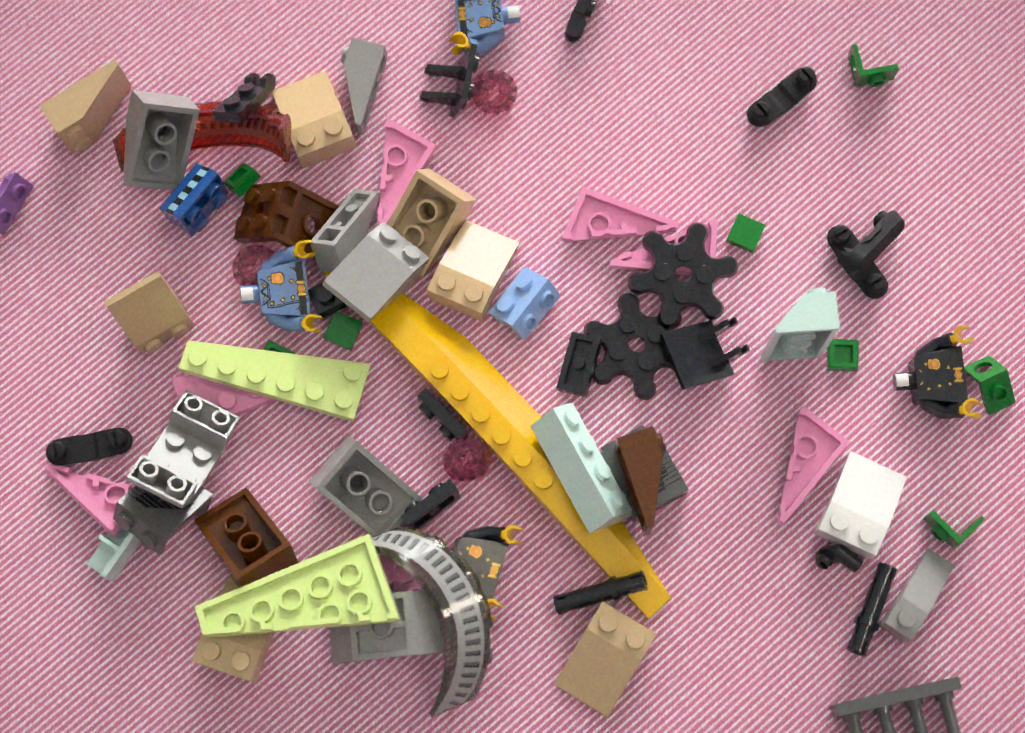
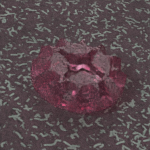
(488, 81)
(246, 258)
(474, 467)

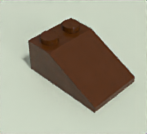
(641, 464)
(246, 539)

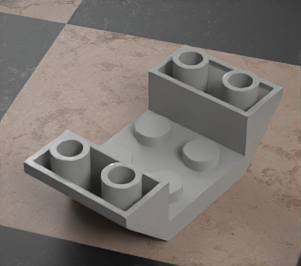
(185, 450)
(414, 635)

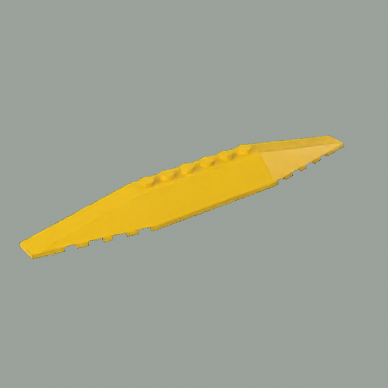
(503, 422)

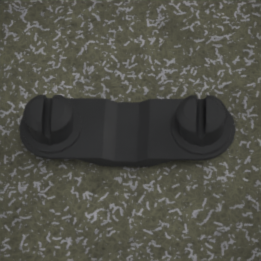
(782, 97)
(886, 230)
(870, 280)
(89, 446)

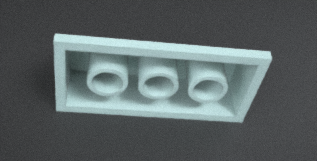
(805, 328)
(581, 468)

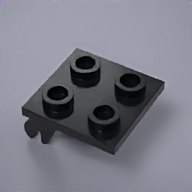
(464, 87)
(698, 354)

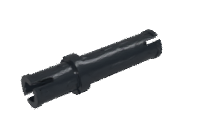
(608, 590)
(869, 616)

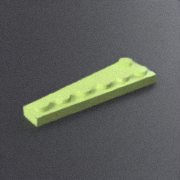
(300, 380)

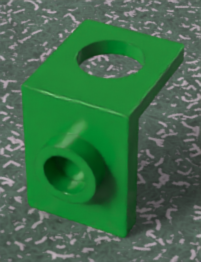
(873, 77)
(993, 384)
(944, 532)

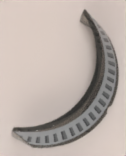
(458, 605)

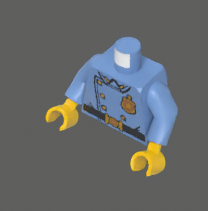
(481, 24)
(283, 290)

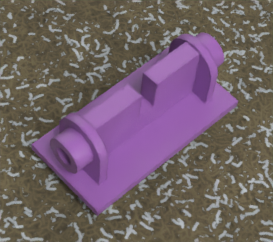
(13, 194)

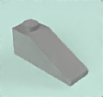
(363, 69)
(344, 229)
(917, 597)

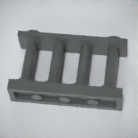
(912, 700)

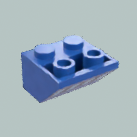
(195, 199)

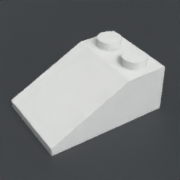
(861, 506)

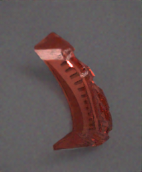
(262, 129)

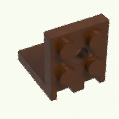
(281, 214)

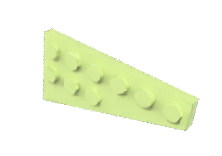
(322, 592)

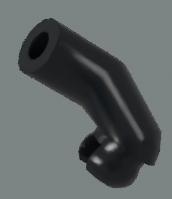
(837, 554)

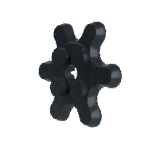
(677, 295)
(620, 358)

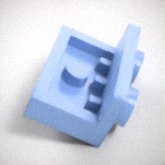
(525, 302)

